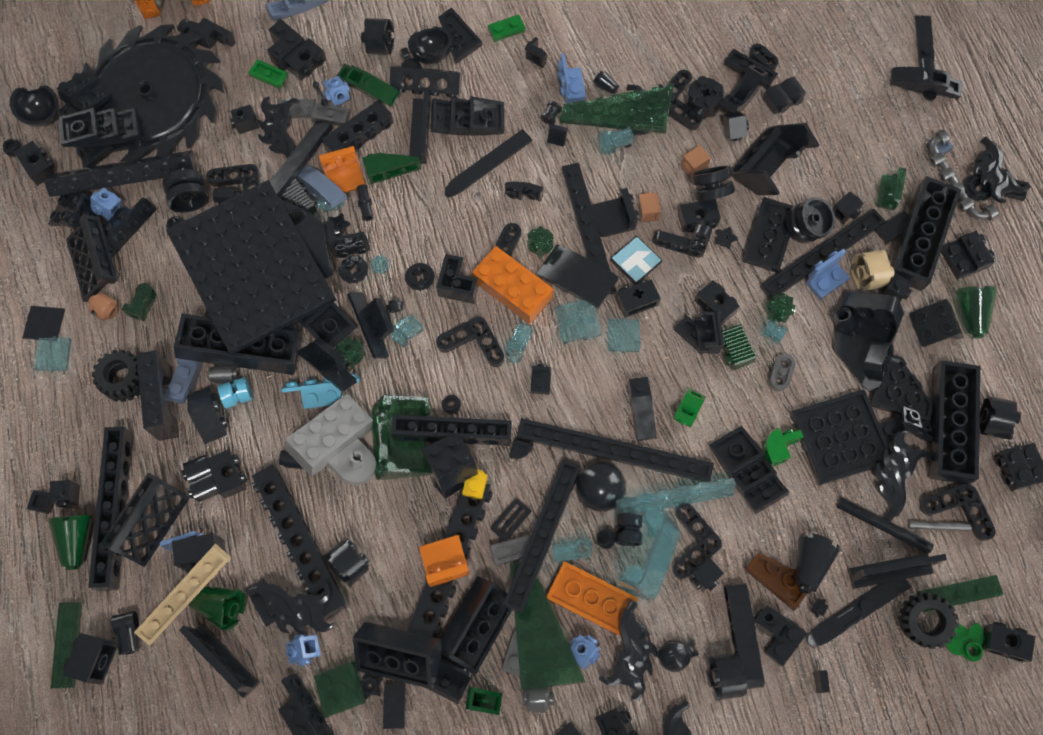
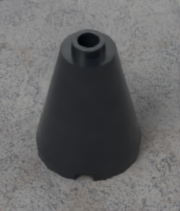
(814, 560)

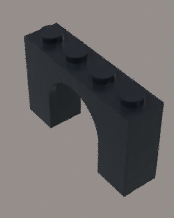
(153, 373)

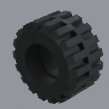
(106, 370)
(945, 626)

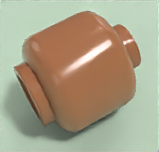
(102, 306)

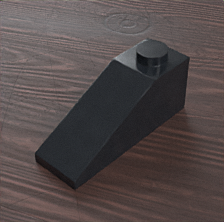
(642, 408)

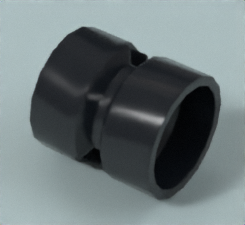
(629, 529)

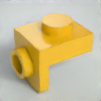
(475, 486)

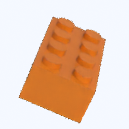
(513, 284)

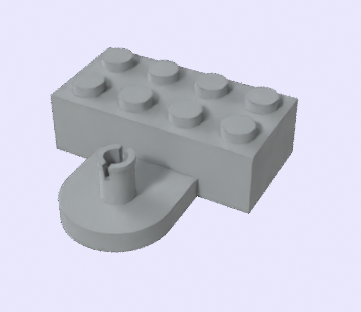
(335, 442)

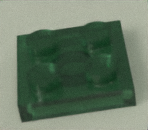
(339, 689)

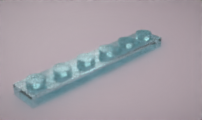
(676, 497)

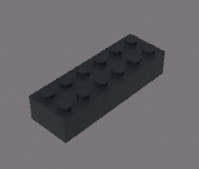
(925, 232)
(201, 342)
(955, 422)

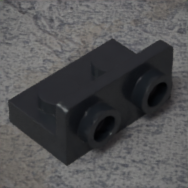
(616, 722)

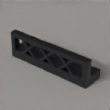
(420, 127)

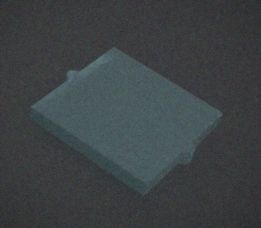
(623, 335)
(53, 354)

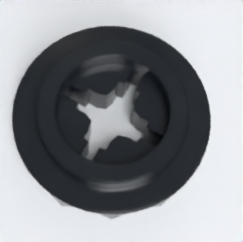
(970, 186)
(349, 263)
(416, 270)

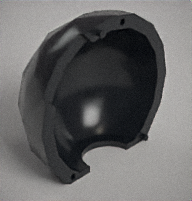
(430, 45)
(34, 106)
(600, 486)

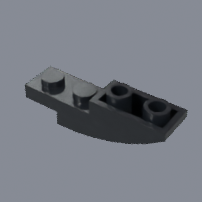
(921, 79)

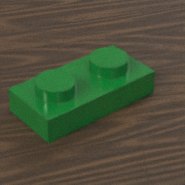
(506, 28)
(268, 74)

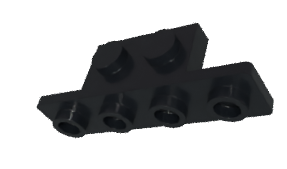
(126, 223)
(373, 323)
(328, 363)
(301, 711)

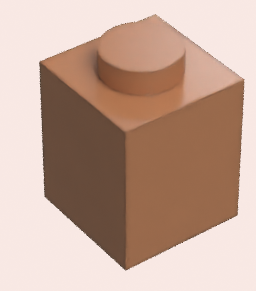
(695, 160)
(648, 207)

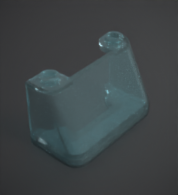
(648, 580)

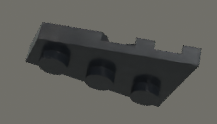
(463, 38)

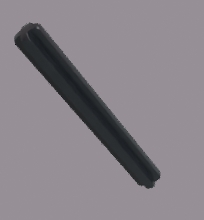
(885, 525)

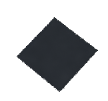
(43, 322)

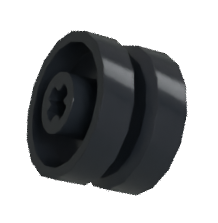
(712, 183)
(185, 190)
(810, 220)

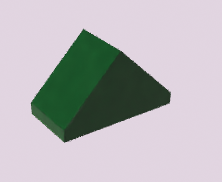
(483, 701)

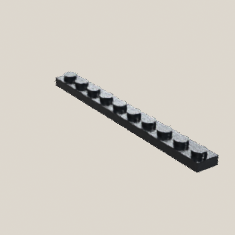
(615, 450)

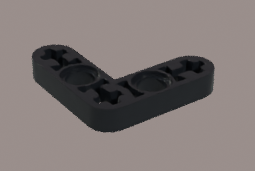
(691, 115)
(246, 180)
(693, 247)
(472, 334)
(966, 504)
(701, 539)

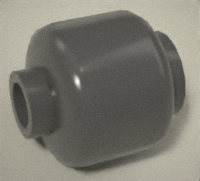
(538, 699)

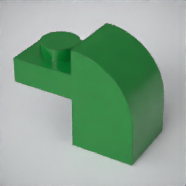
(689, 408)
(776, 445)

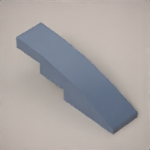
(288, 8)
(321, 186)

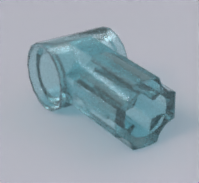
(611, 140)
(518, 342)
(569, 550)

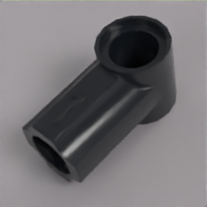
(124, 626)

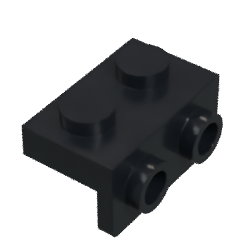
(451, 681)

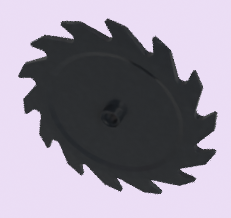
(164, 84)

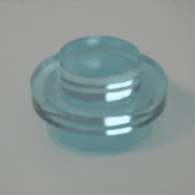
(380, 264)

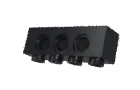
(453, 79)
(361, 122)

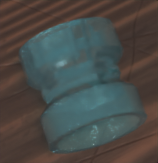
(775, 332)

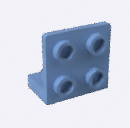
(571, 82)
(827, 275)

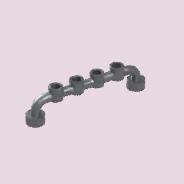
(947, 173)

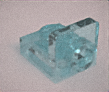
(406, 330)

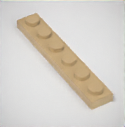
(182, 594)

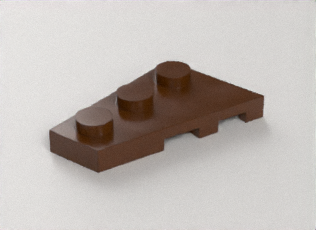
(777, 579)

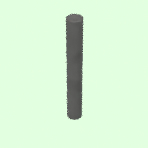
(939, 525)

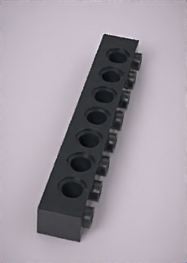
(118, 173)
(271, 477)
(110, 503)
(448, 589)

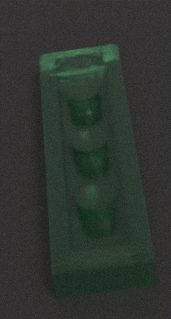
(967, 591)
(66, 631)

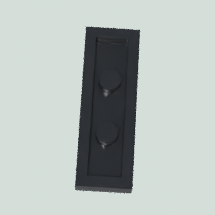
(740, 62)

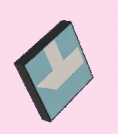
(636, 260)

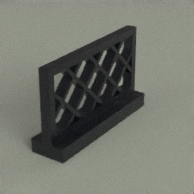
(98, 256)
(131, 514)
(893, 570)
(221, 659)

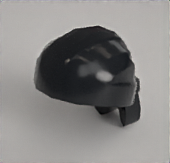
(676, 654)

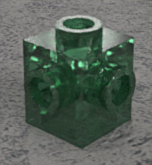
(540, 241)
(780, 307)
(351, 351)

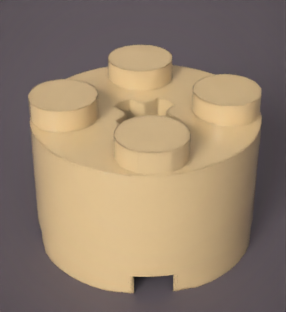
(871, 270)

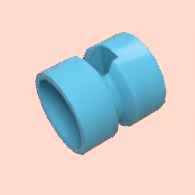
(236, 392)

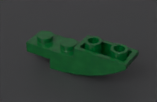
(368, 84)

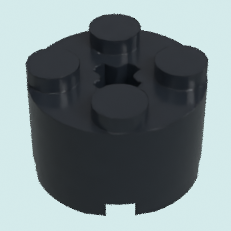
(378, 36)
(705, 96)
(999, 417)
(347, 562)
(726, 676)

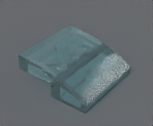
(578, 321)

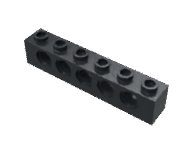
(437, 428)

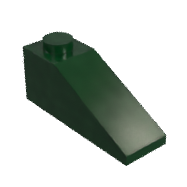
(387, 166)

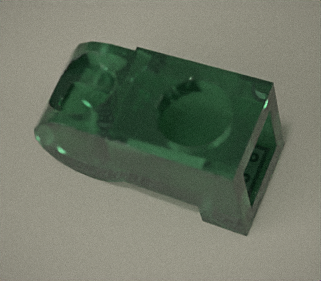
(141, 302)

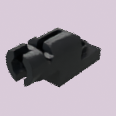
(208, 31)

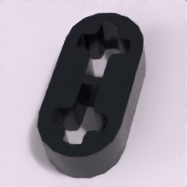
(764, 57)

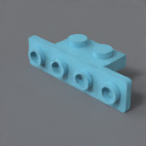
(316, 393)

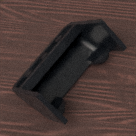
(768, 154)

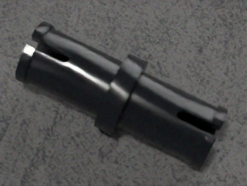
(364, 202)

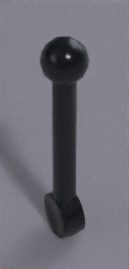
(324, 102)

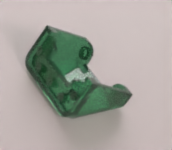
(394, 457)

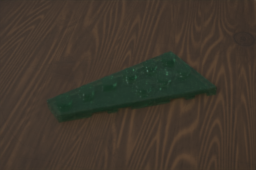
(635, 109)
(541, 644)

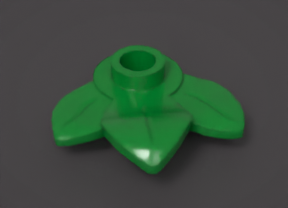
(966, 638)

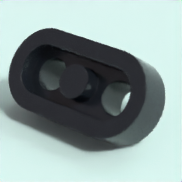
(508, 241)

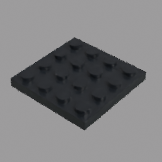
(841, 436)

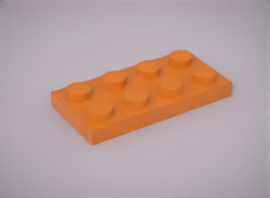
(589, 597)

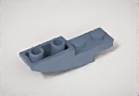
(183, 380)

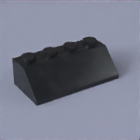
(475, 625)
(397, 654)

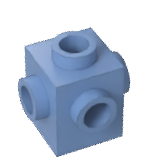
(336, 91)
(105, 203)
(302, 649)
(591, 652)

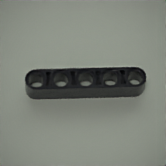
(744, 633)

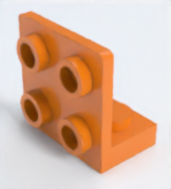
(343, 168)
(444, 561)

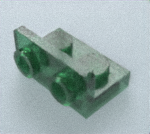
(891, 189)

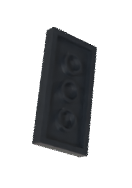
(769, 236)

